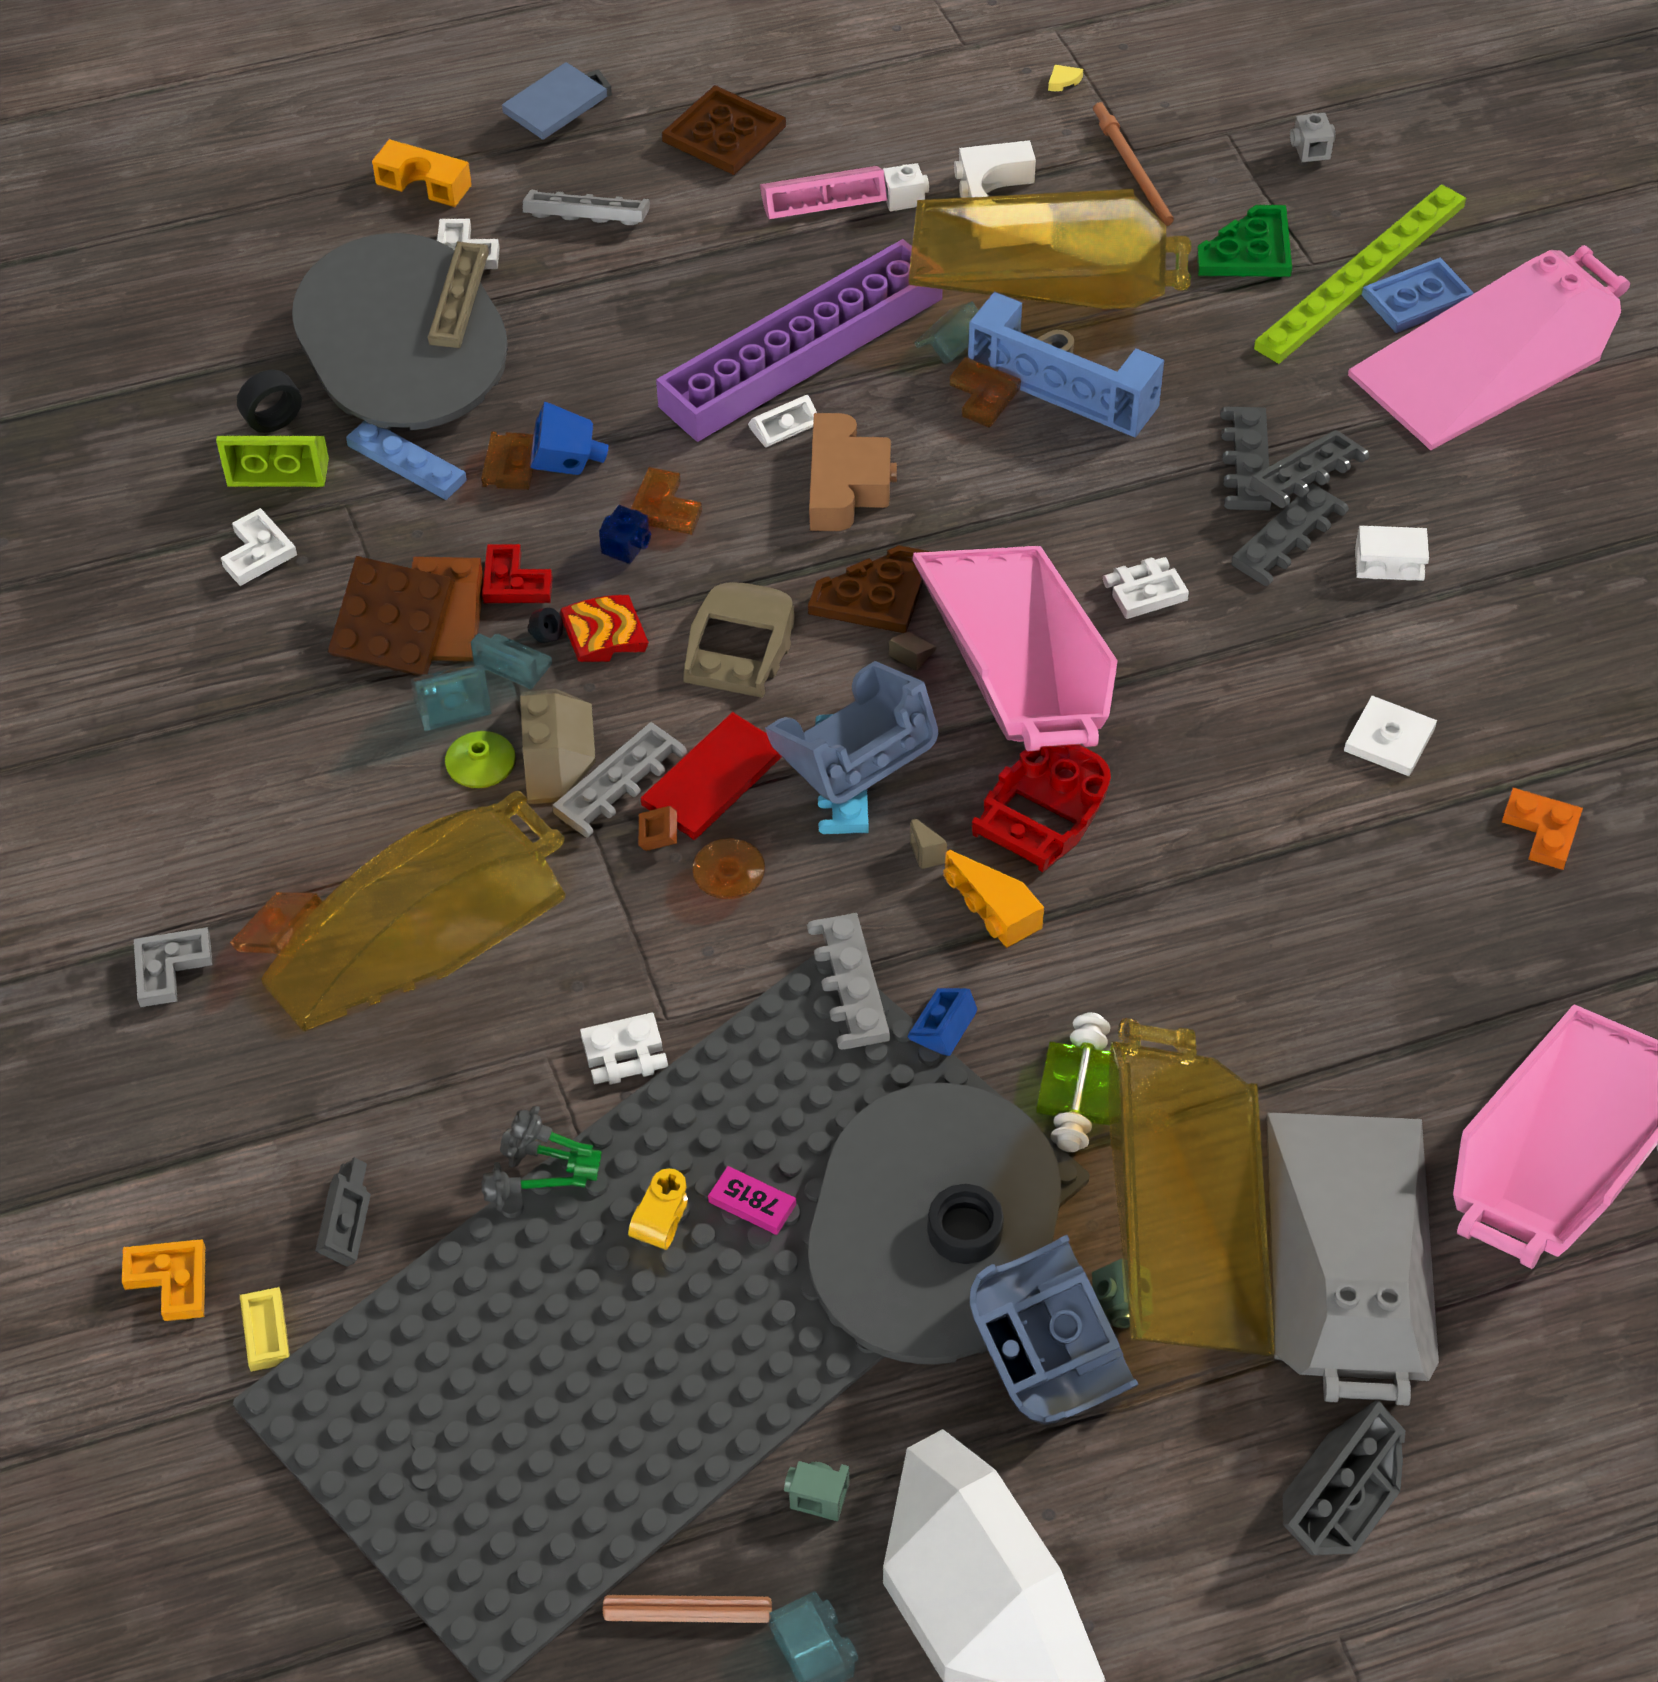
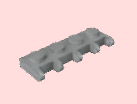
(574, 206)
(615, 777)
(852, 979)

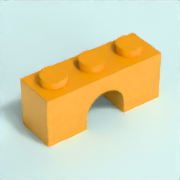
(401, 164)

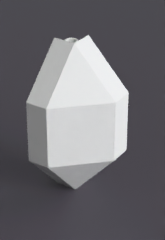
(979, 1575)

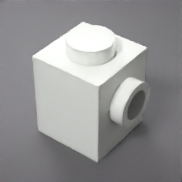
(905, 186)

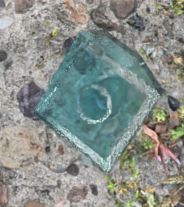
(451, 696)

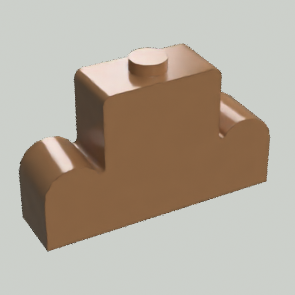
(846, 472)

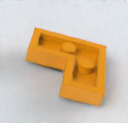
(175, 1267)

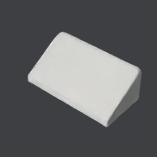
(783, 421)

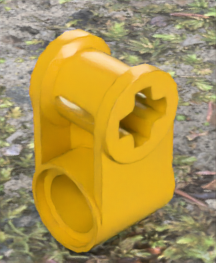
(660, 1209)

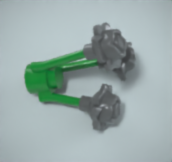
(520, 1141)

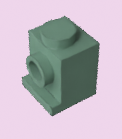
(817, 1489)

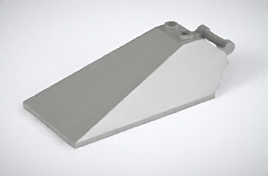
(1351, 1252)

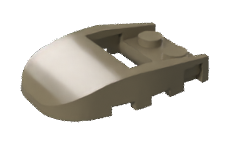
(748, 606)

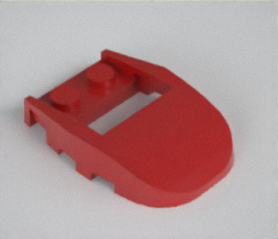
(1059, 778)

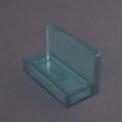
(950, 333)
(510, 659)

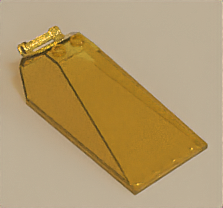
(1048, 248)
(1189, 1194)

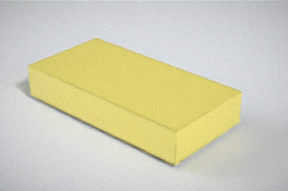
(264, 1328)

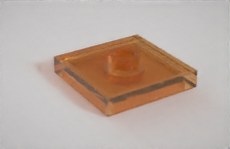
(276, 922)

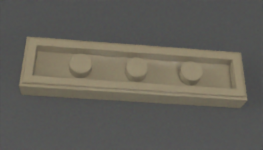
(458, 295)

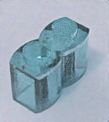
(811, 1642)

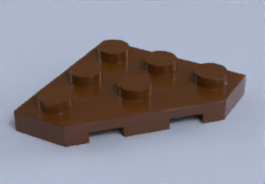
(872, 592)

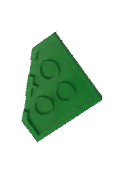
(1249, 246)

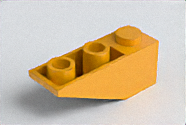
(1000, 900)

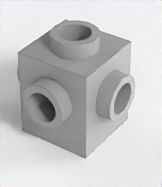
(1313, 137)

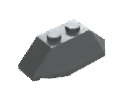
(1346, 1484)

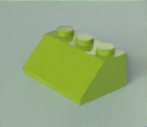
(273, 461)

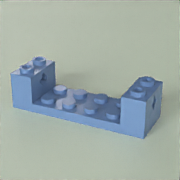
(1109, 397)

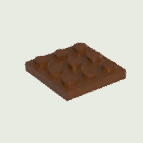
(724, 129)
(391, 616)

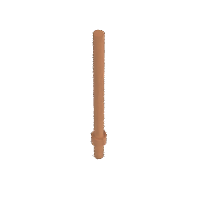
(1110, 128)

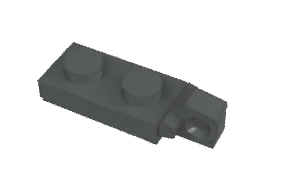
(344, 1214)

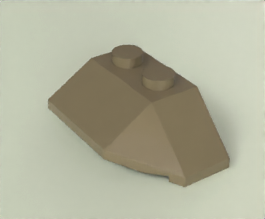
(555, 743)

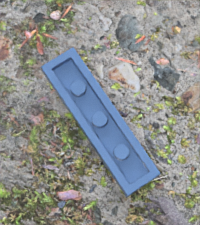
(406, 459)

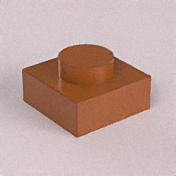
(657, 828)

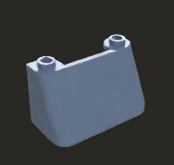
(863, 741)

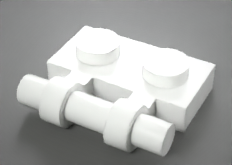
(1147, 594)
(620, 1041)

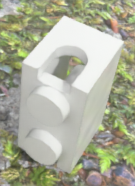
(1391, 553)

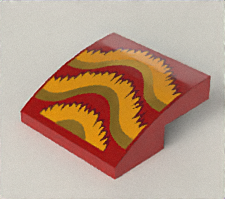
(603, 627)

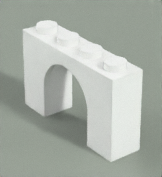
(994, 167)

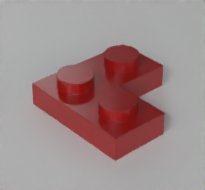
(508, 583)

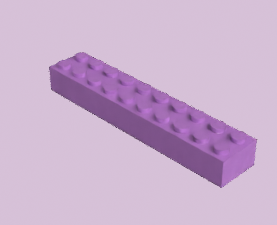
(793, 343)

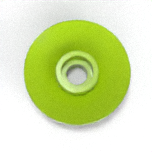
(480, 759)

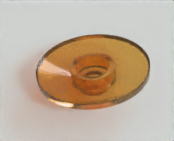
(726, 858)

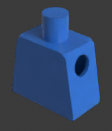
(564, 442)

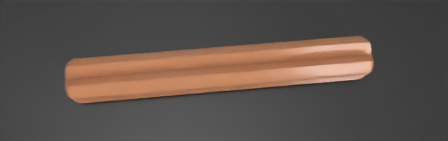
(687, 1608)

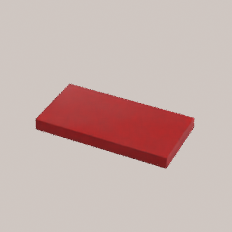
(713, 775)

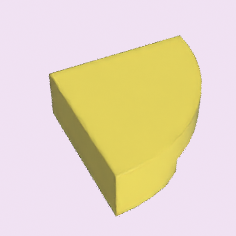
(1064, 76)

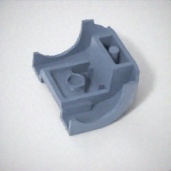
(1048, 1334)

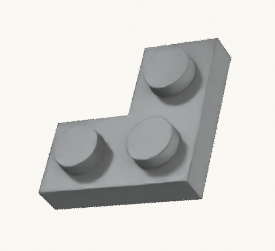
(161, 956)

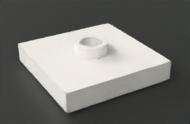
(1390, 735)

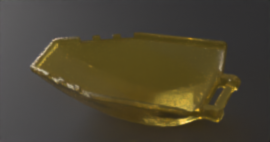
(418, 911)

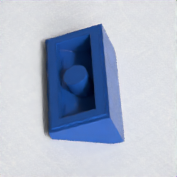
(944, 1020)

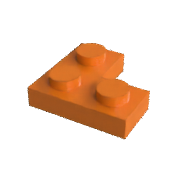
(1550, 819)

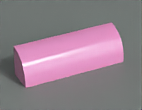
(823, 192)

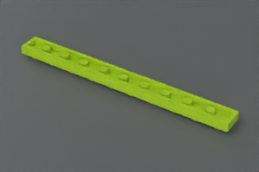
(1360, 271)

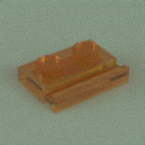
(508, 461)

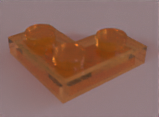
(989, 389)
(664, 510)

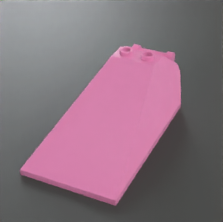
(1496, 346)
(1024, 642)
(1559, 1137)

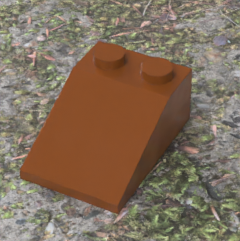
(464, 606)

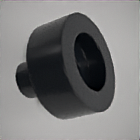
(545, 625)

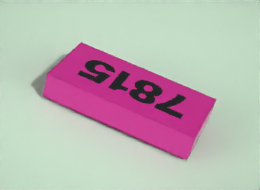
(752, 1200)

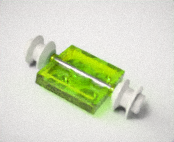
(1077, 1083)

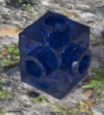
(624, 534)

